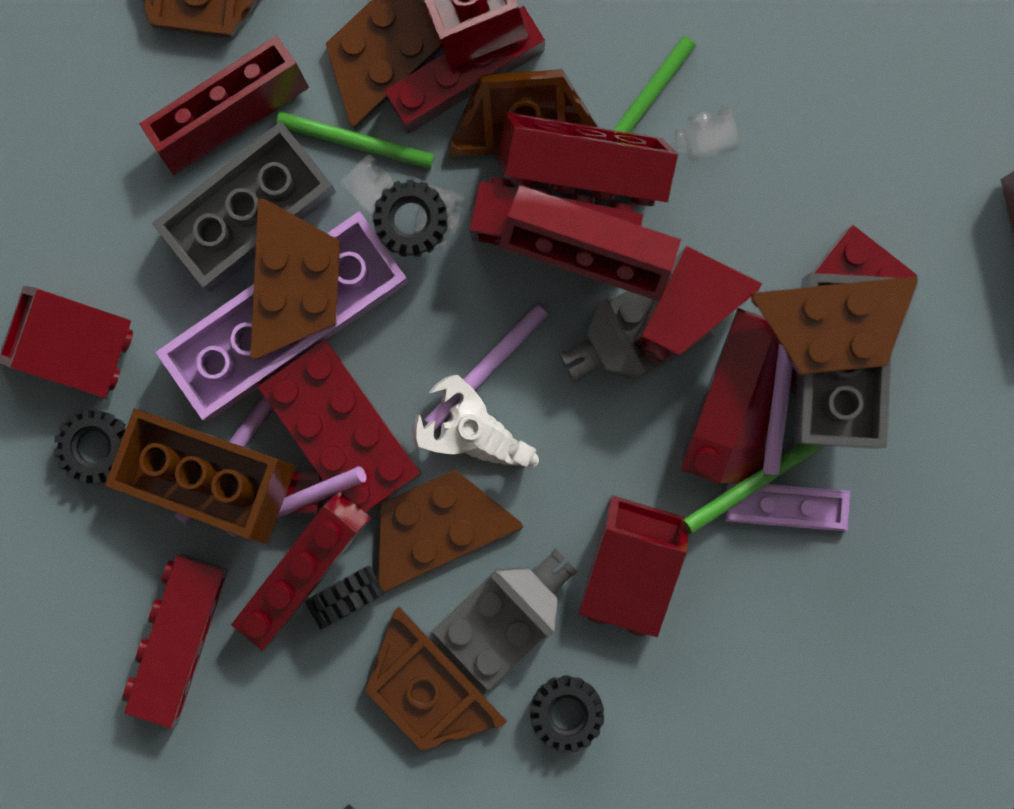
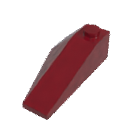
(735, 411)

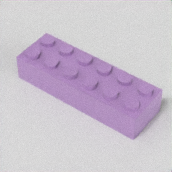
(214, 355)

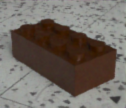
(200, 476)

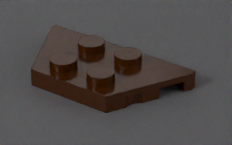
(199, 16)
(378, 50)
(529, 93)
(292, 280)
(838, 323)
(436, 526)
(426, 689)

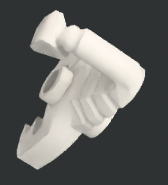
(472, 430)

